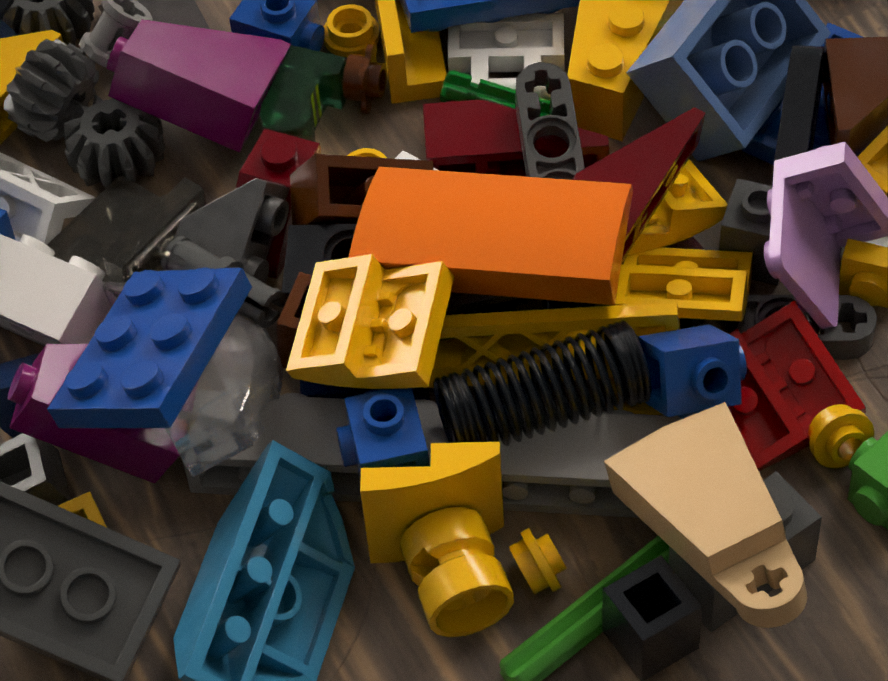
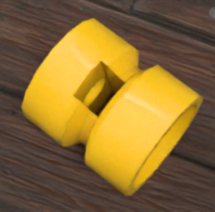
(456, 572)

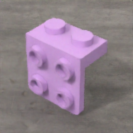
(813, 211)

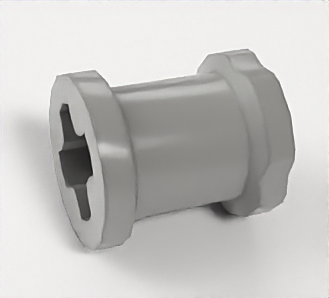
(117, 20)

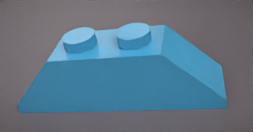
(268, 578)

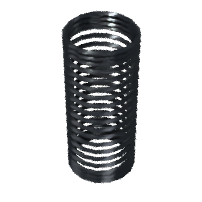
(492, 418)

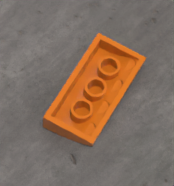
(500, 231)

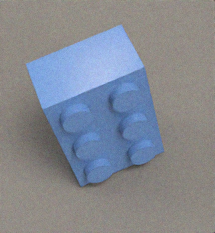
(727, 63)

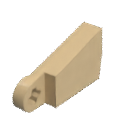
(714, 510)

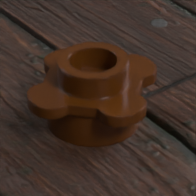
(364, 78)

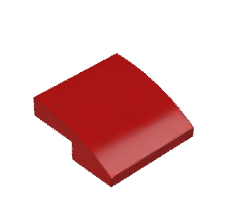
(786, 385)

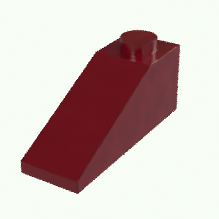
(486, 139)
(650, 167)

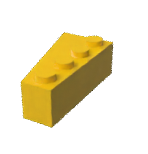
(604, 47)

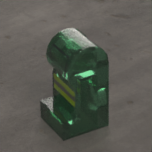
(302, 92)

